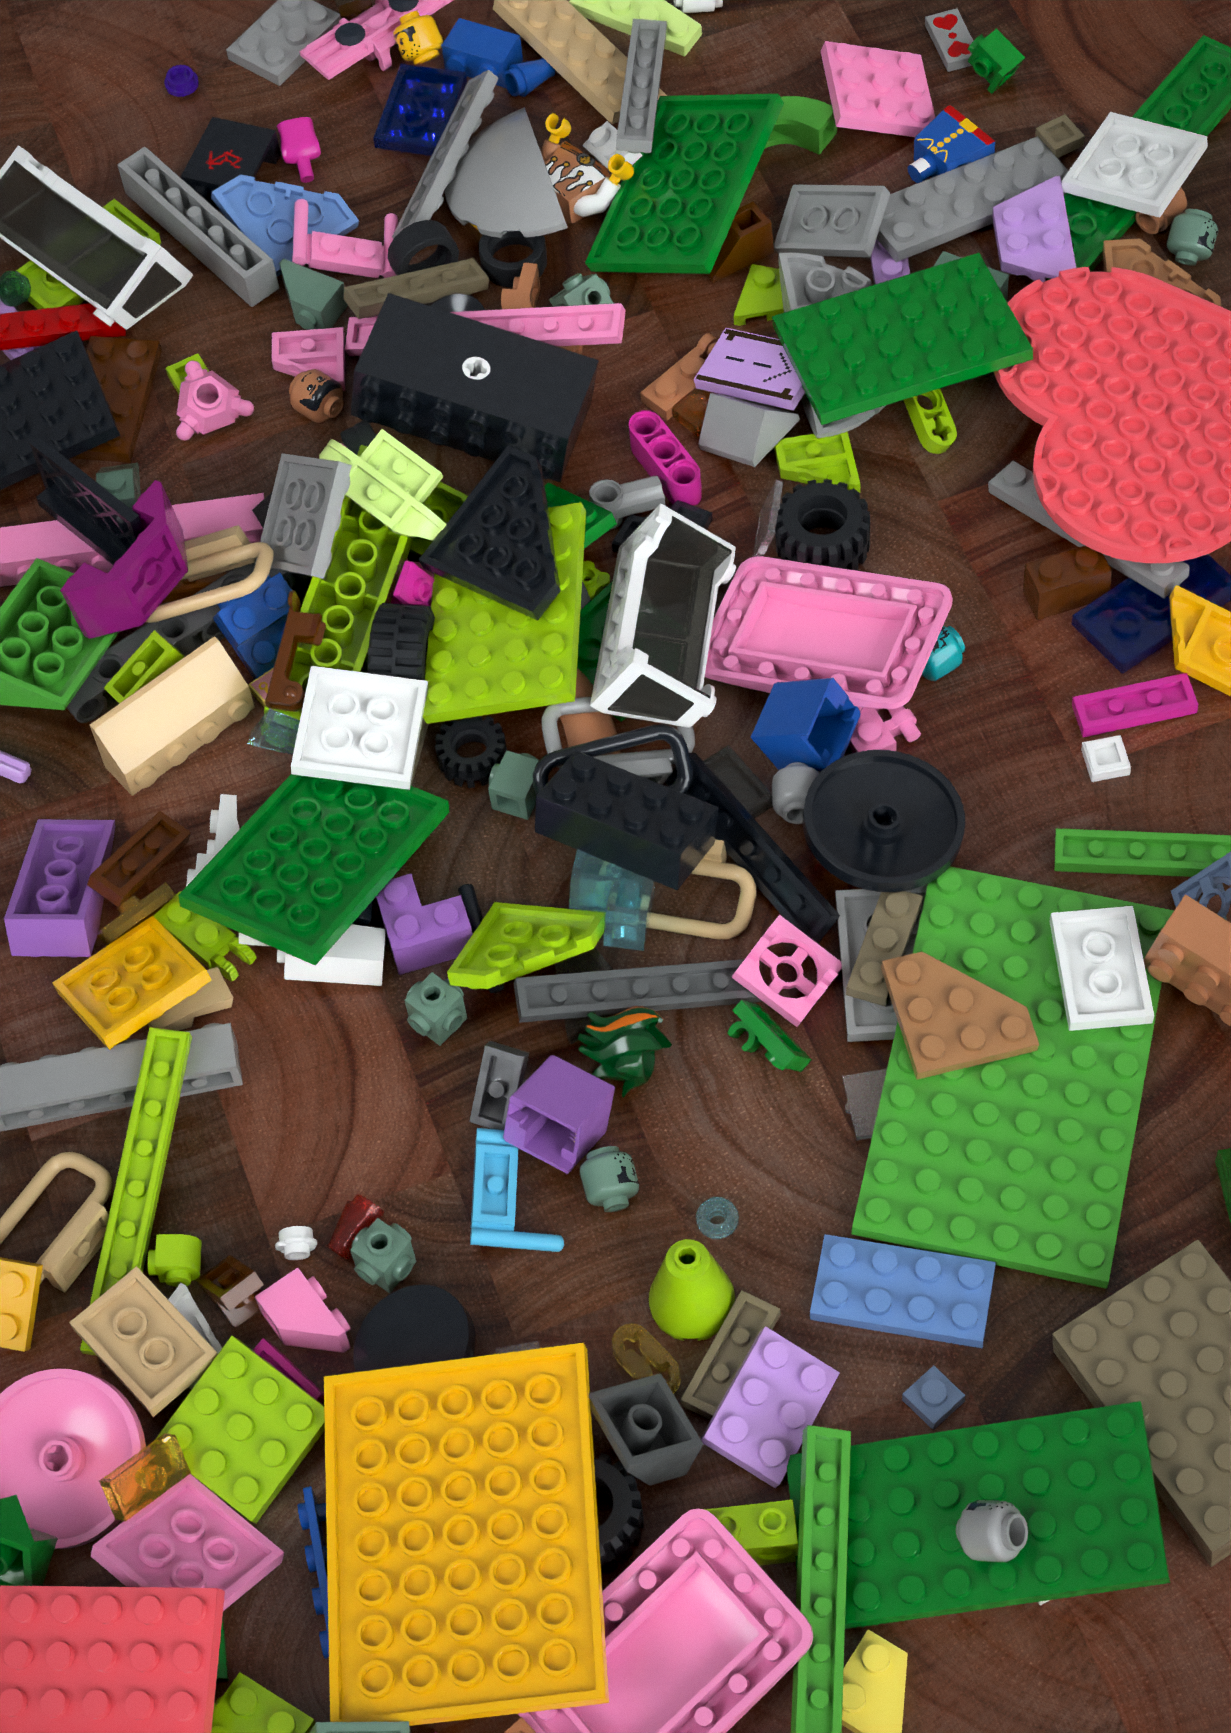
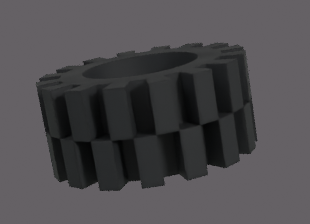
(464, 732)

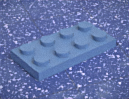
(903, 1291)

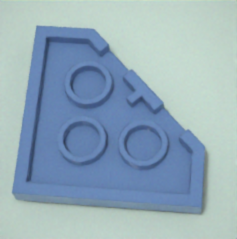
(267, 213)

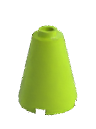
(690, 1293)

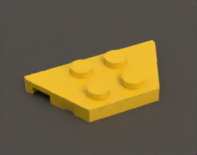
(1201, 639)

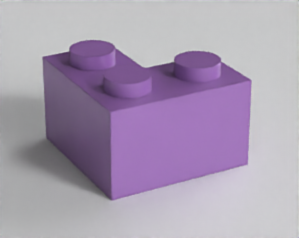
(419, 933)

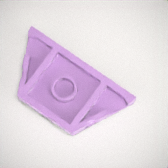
(1034, 232)

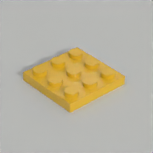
(131, 982)

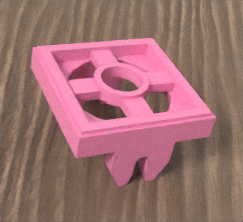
(790, 1008)

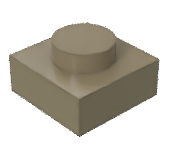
(1060, 136)

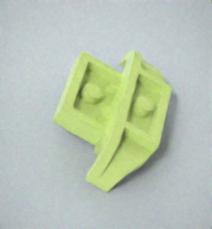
(391, 485)

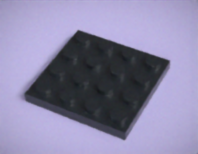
(51, 397)

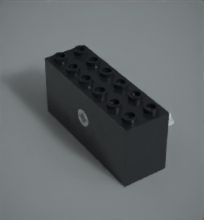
(472, 385)

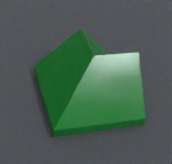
(23, 1550)

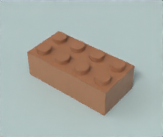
(1195, 956)

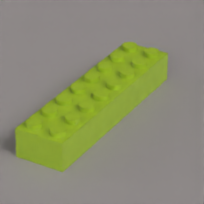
(359, 579)

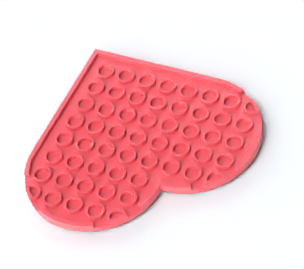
(1129, 411)

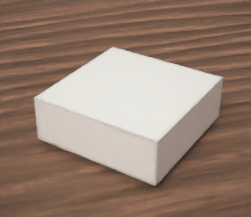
(1106, 758)

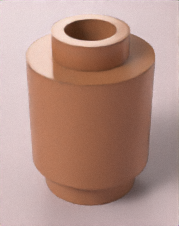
(1155, 224)

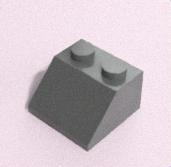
(647, 1428)

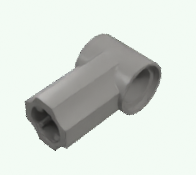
(627, 497)

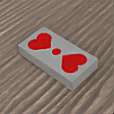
(950, 38)

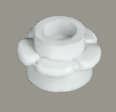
(296, 1242)

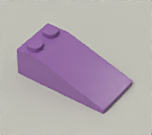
(51, 904)

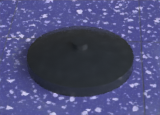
(883, 821)

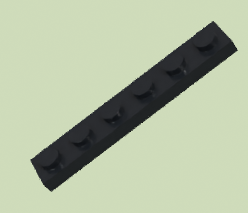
(759, 854)

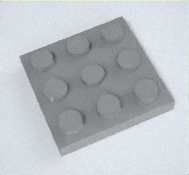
(305, 513)

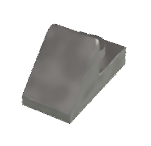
(499, 1077)

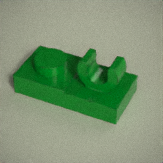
(764, 1030)

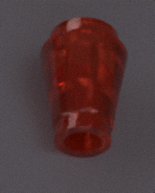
(354, 1217)

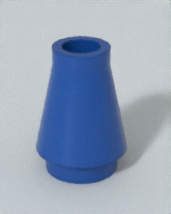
(526, 76)

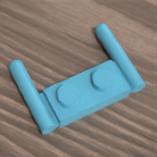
(496, 1197)

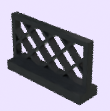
(84, 504)

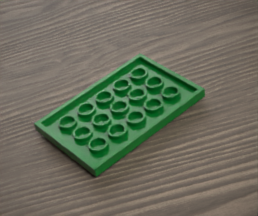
(688, 187)
(901, 338)
(312, 861)

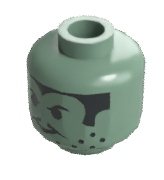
(1192, 236)
(609, 1178)

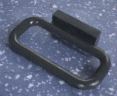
(620, 742)

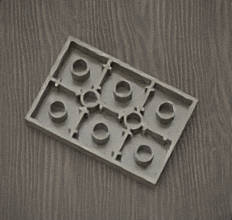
(1171, 1350)

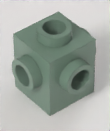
(582, 291)
(435, 1008)
(383, 1254)

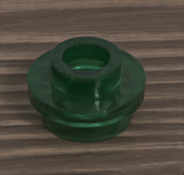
(14, 288)

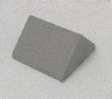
(743, 428)

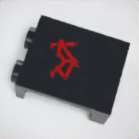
(228, 151)

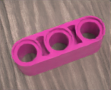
(665, 457)

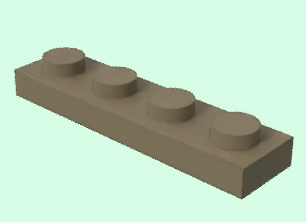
(419, 286)

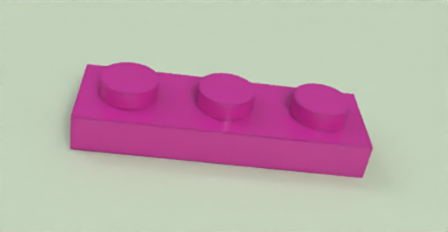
(1134, 705)

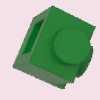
(994, 58)

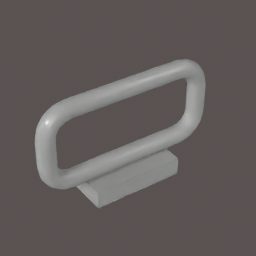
(648, 764)

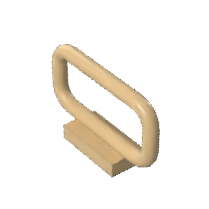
(215, 555)
(715, 866)
(82, 1234)

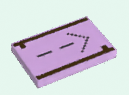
(750, 369)

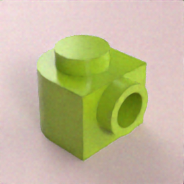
(175, 1259)

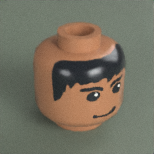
(316, 395)

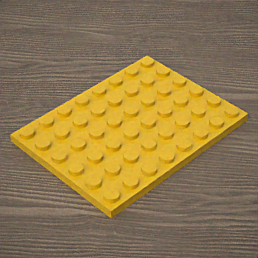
(463, 1539)

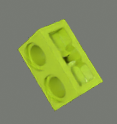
(763, 1530)

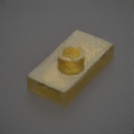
(135, 911)
(144, 1477)

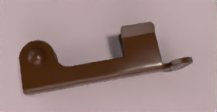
(299, 628)

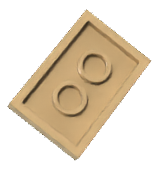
(144, 1341)

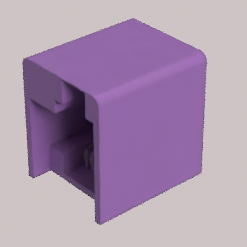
(558, 1113)

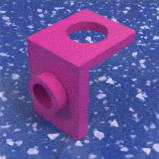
(413, 586)

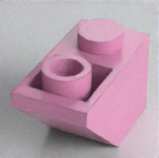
(300, 1316)

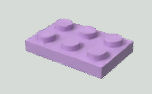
(769, 1406)

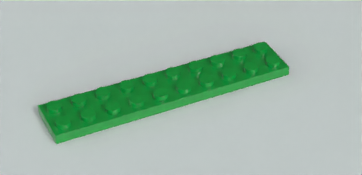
(1188, 99)

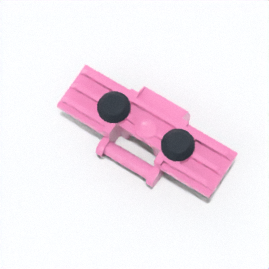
(364, 36)

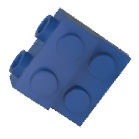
(256, 624)

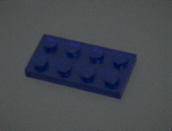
(1136, 622)

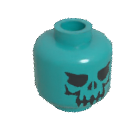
(945, 655)

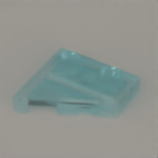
(275, 732)

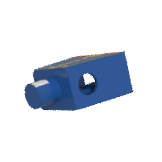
(948, 144)

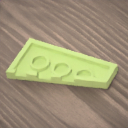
(619, 14)

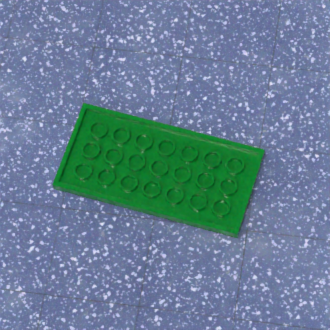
(1071, 1475)

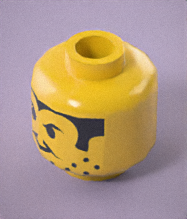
(418, 38)

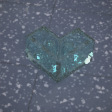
(619, 893)

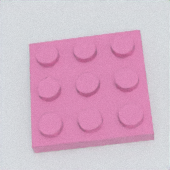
(877, 89)
(188, 1543)

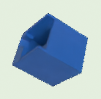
(806, 723)

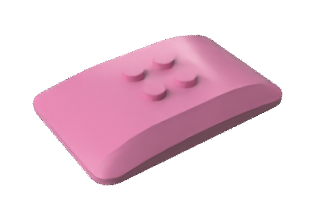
(826, 622)
(688, 1638)

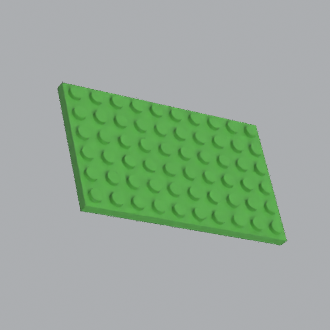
(1021, 1151)

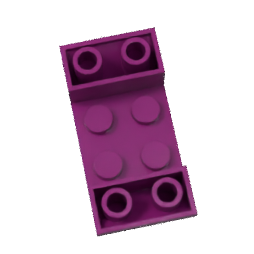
(138, 579)

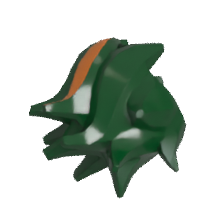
(624, 1045)

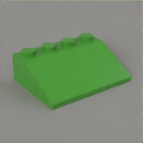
(41, 643)

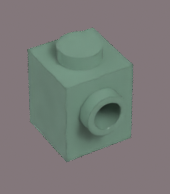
(512, 785)

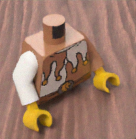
(578, 180)

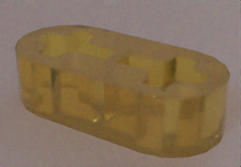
(653, 1354)

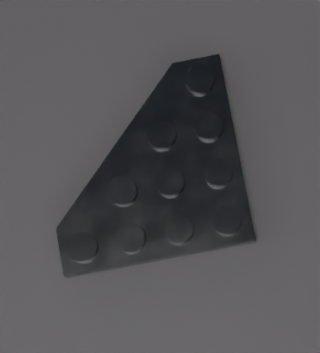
(502, 538)

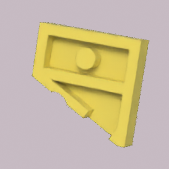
(874, 1687)

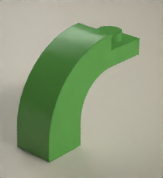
(804, 124)

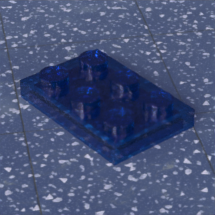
(419, 108)

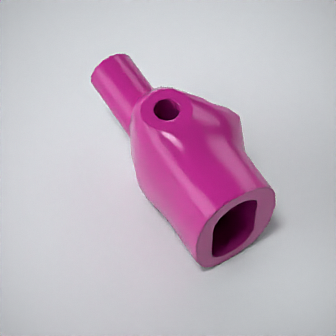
(299, 145)

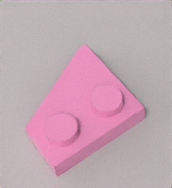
(308, 350)

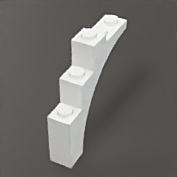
(351, 960)

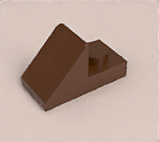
(232, 1289)

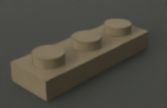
(885, 939)
(728, 1353)

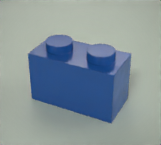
(480, 48)

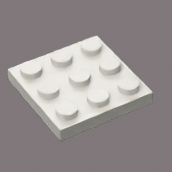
(1134, 164)
(359, 727)

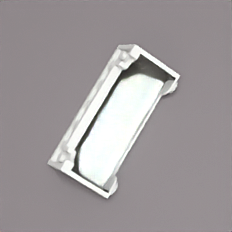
(84, 244)
(662, 622)

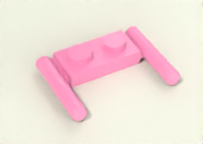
(341, 252)

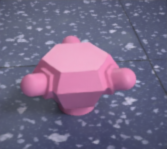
(207, 402)

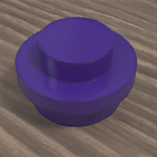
(181, 81)

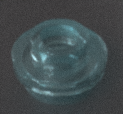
(713, 1207)

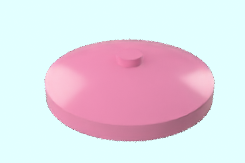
(56, 1444)

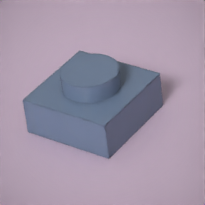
(933, 1397)

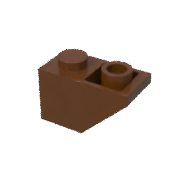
(746, 242)

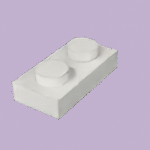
(603, 145)

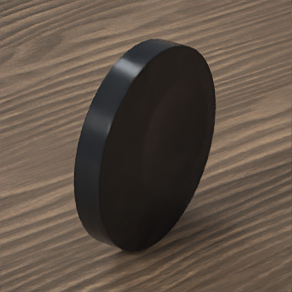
(414, 1328)

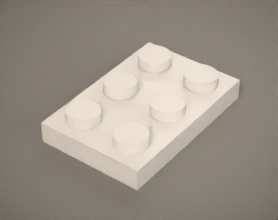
(1101, 968)

